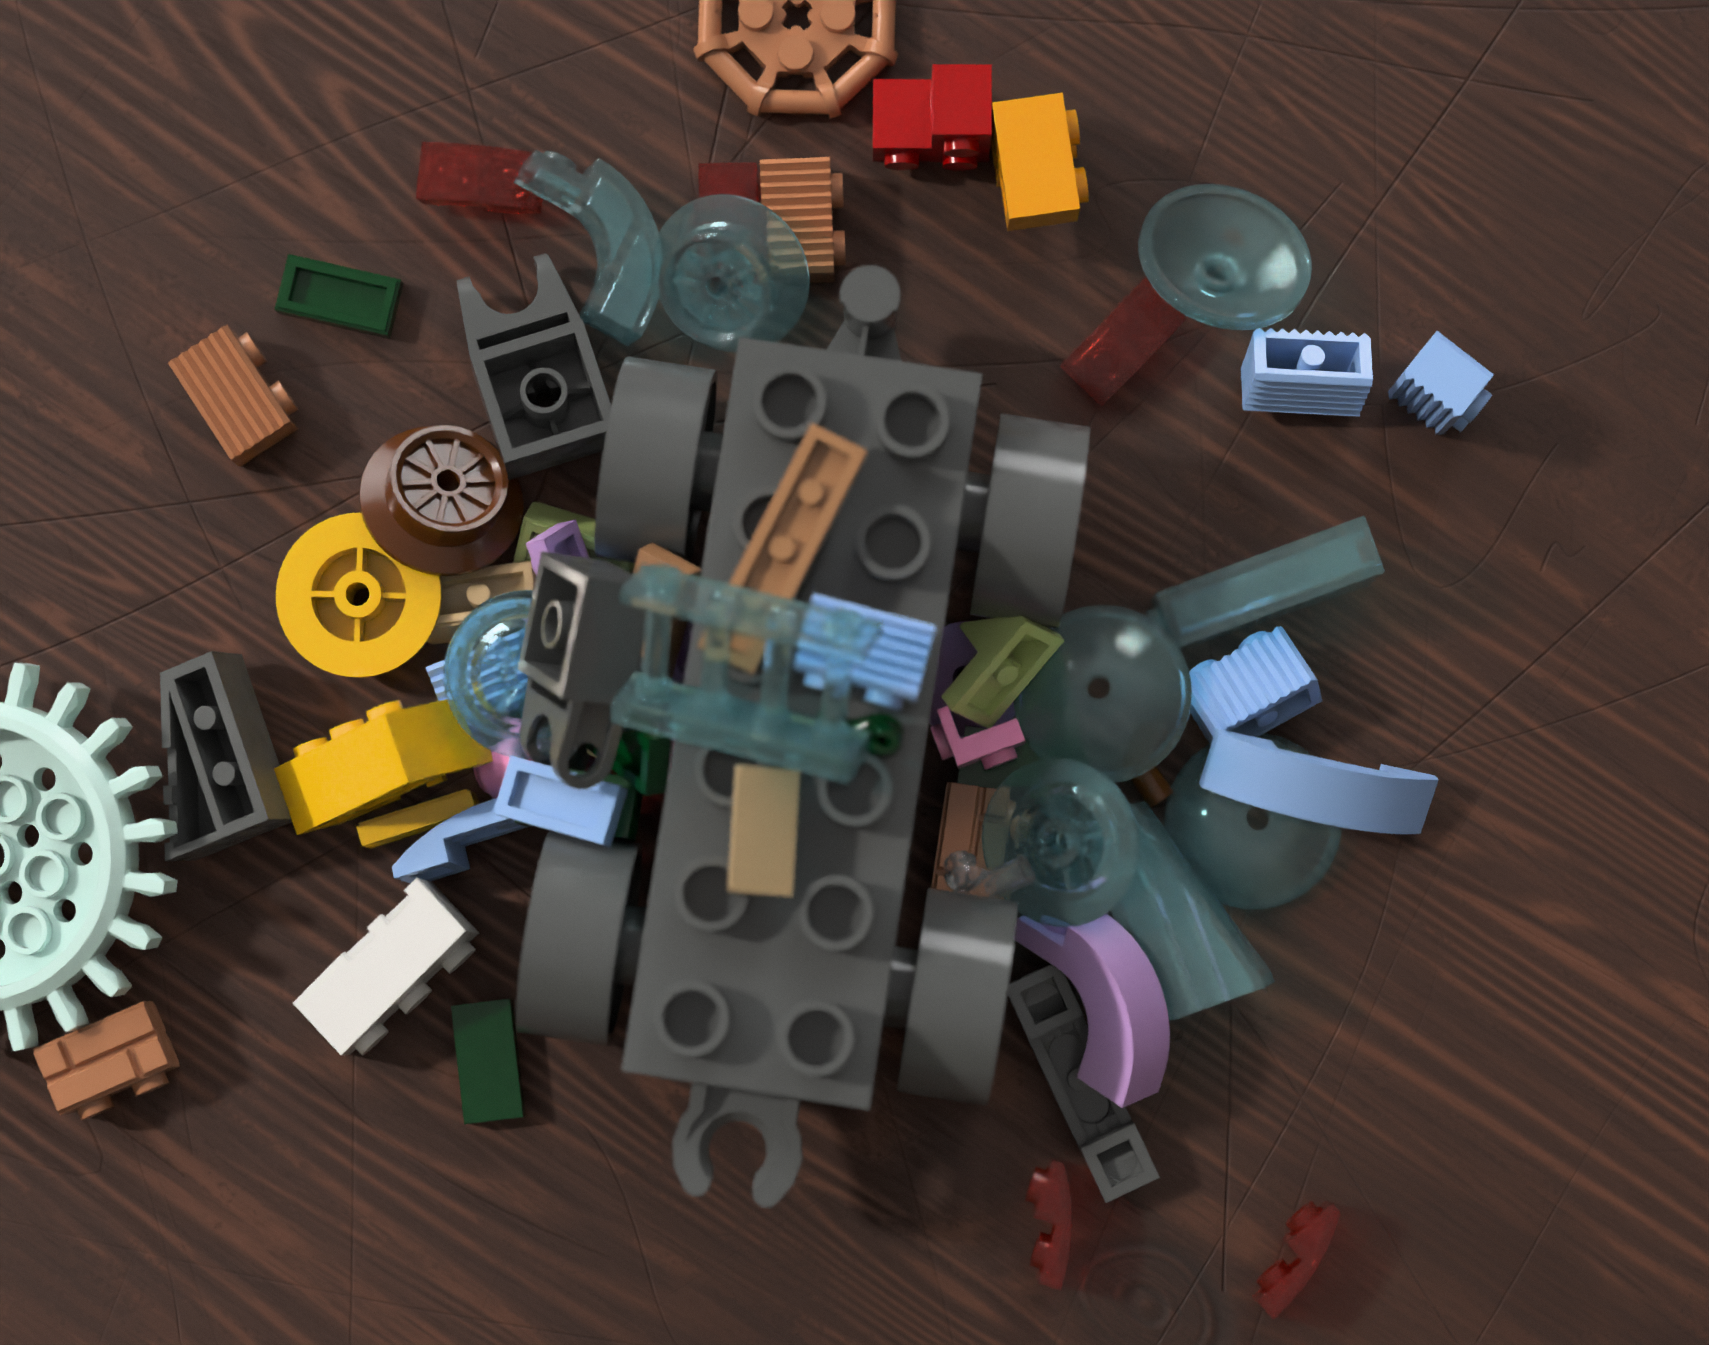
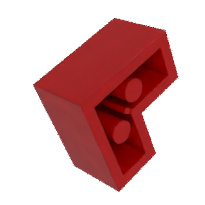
(934, 118)

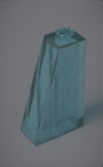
(1269, 585)
(1185, 928)

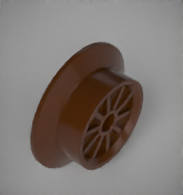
(440, 500)

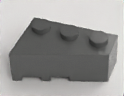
(217, 758)

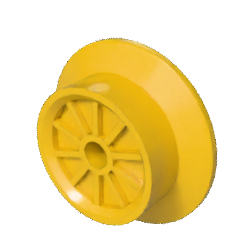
(318, 606)

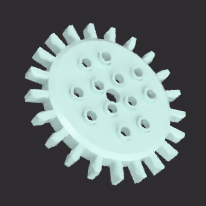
(85, 805)

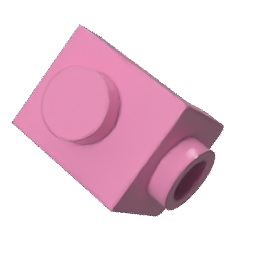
(990, 746)

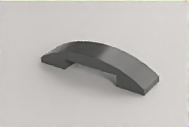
(1099, 1126)

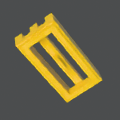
(414, 819)

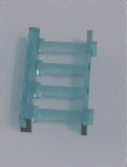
(732, 724)

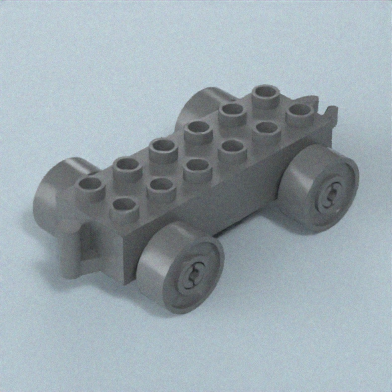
(782, 991)

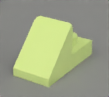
(1006, 662)

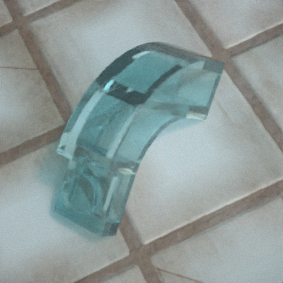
(622, 235)

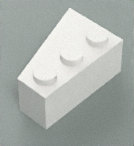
(387, 969)

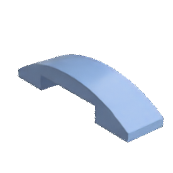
(1316, 787)
(443, 847)

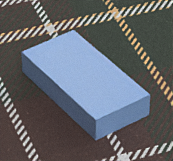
(540, 799)

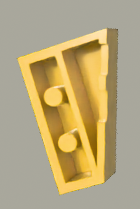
(374, 763)

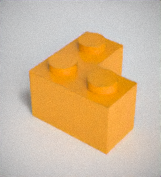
(1034, 161)

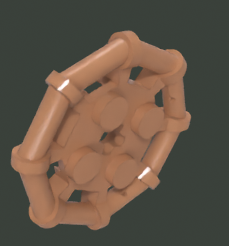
(796, 51)

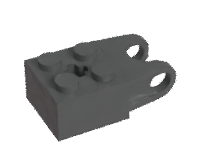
(530, 355)
(577, 659)

